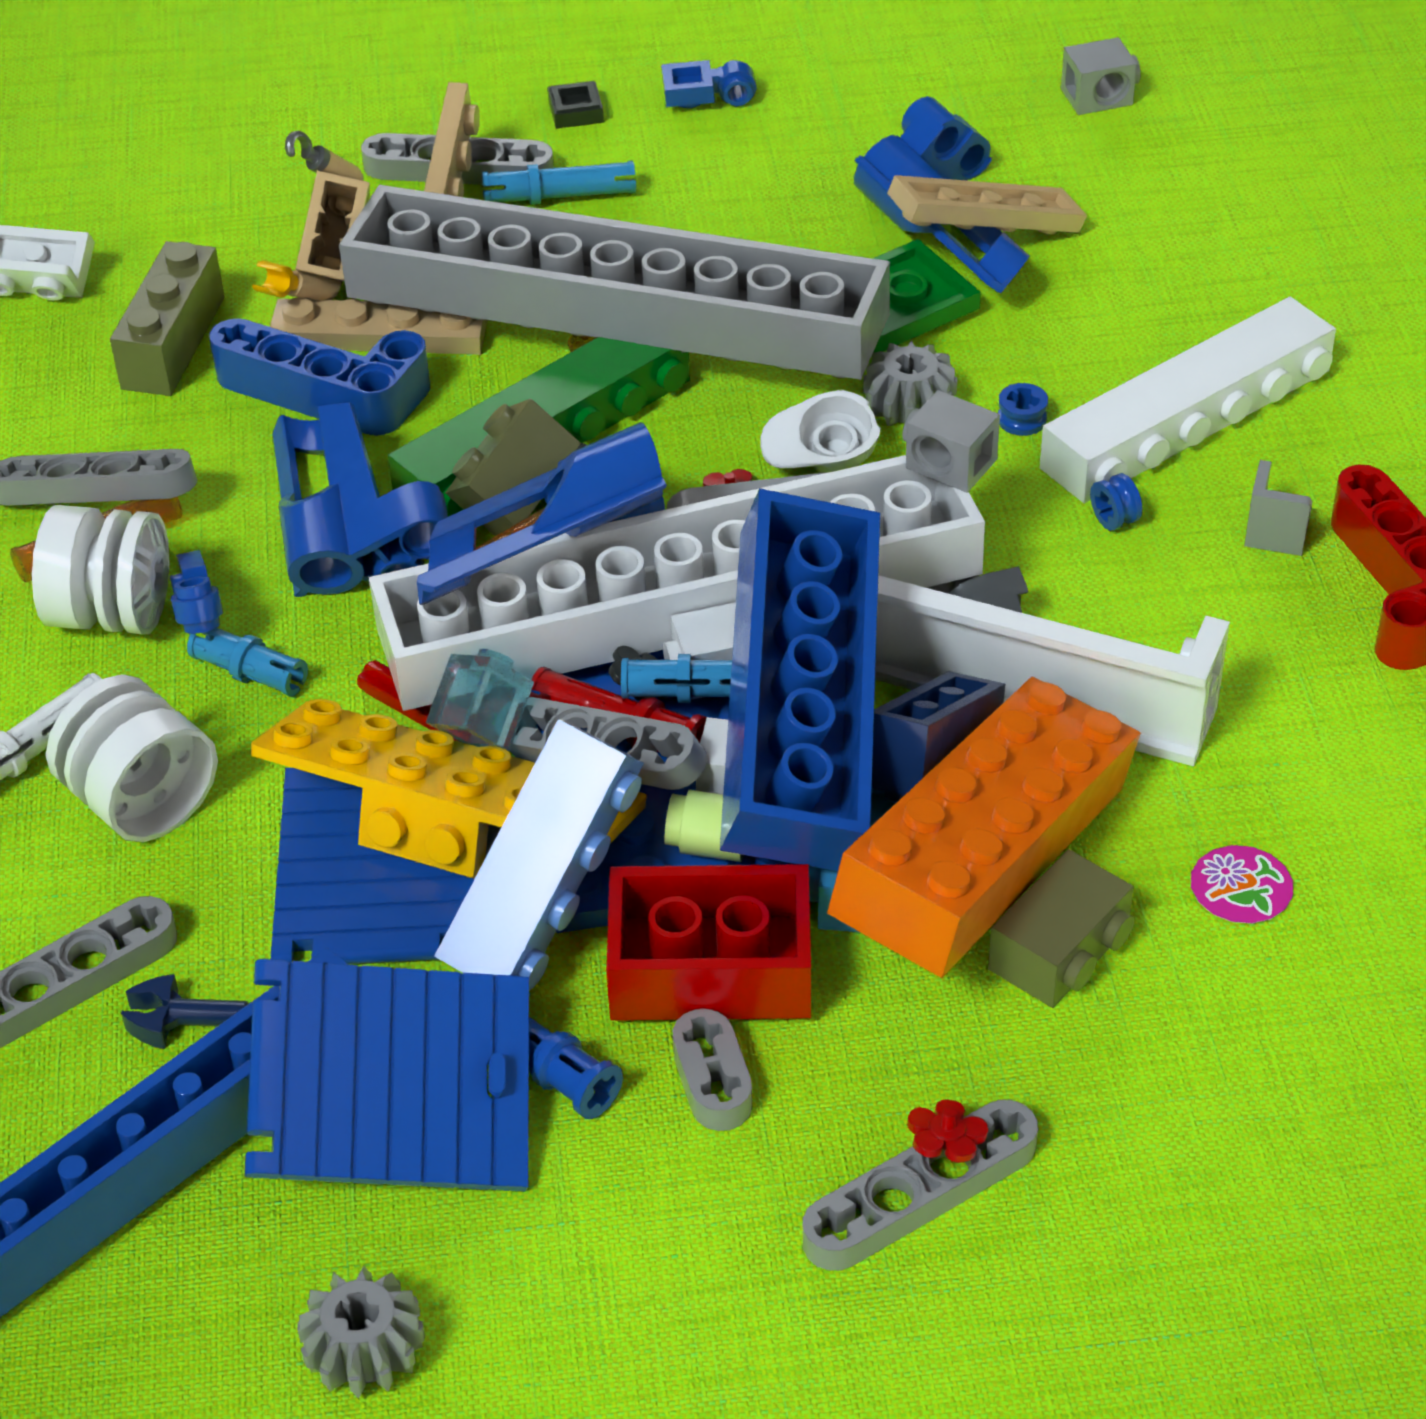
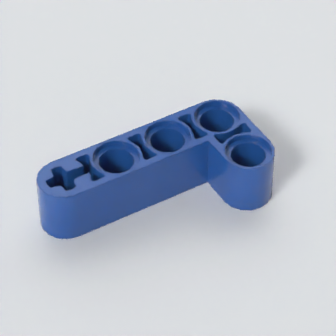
(310, 374)

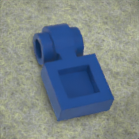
(695, 83)
(194, 599)

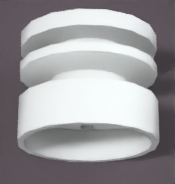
(100, 569)
(131, 758)

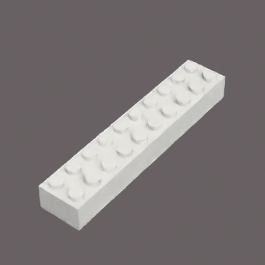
(621, 582)

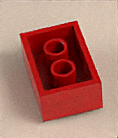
(709, 941)

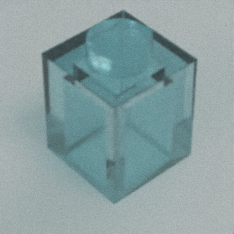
(480, 699)

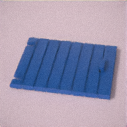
(347, 894)
(388, 1076)

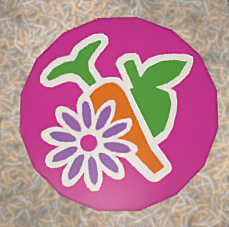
(1241, 884)

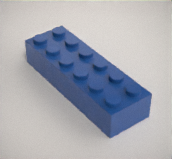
(802, 681)

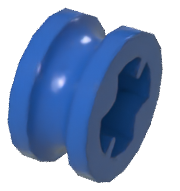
(1022, 409)
(1116, 501)

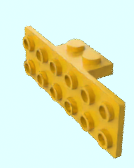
(419, 788)

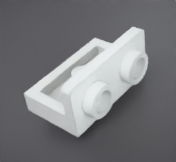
(44, 261)

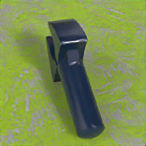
(171, 1010)

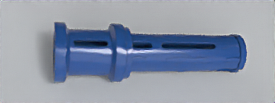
(561, 1064)

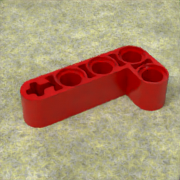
(1390, 542)

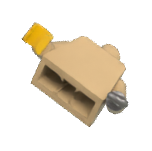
(334, 206)

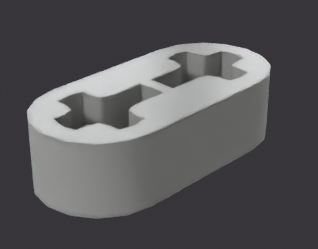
(724, 1066)

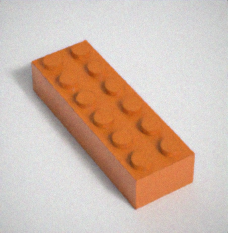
(982, 825)

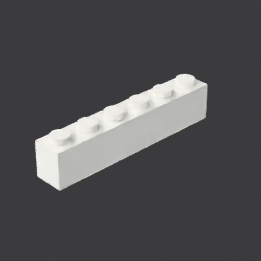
(1187, 397)

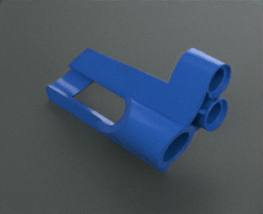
(942, 148)
(587, 489)
(347, 527)

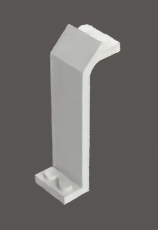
(1145, 687)

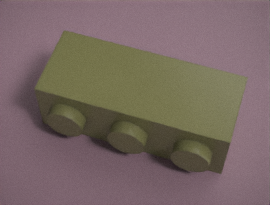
(167, 318)

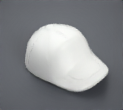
(822, 432)

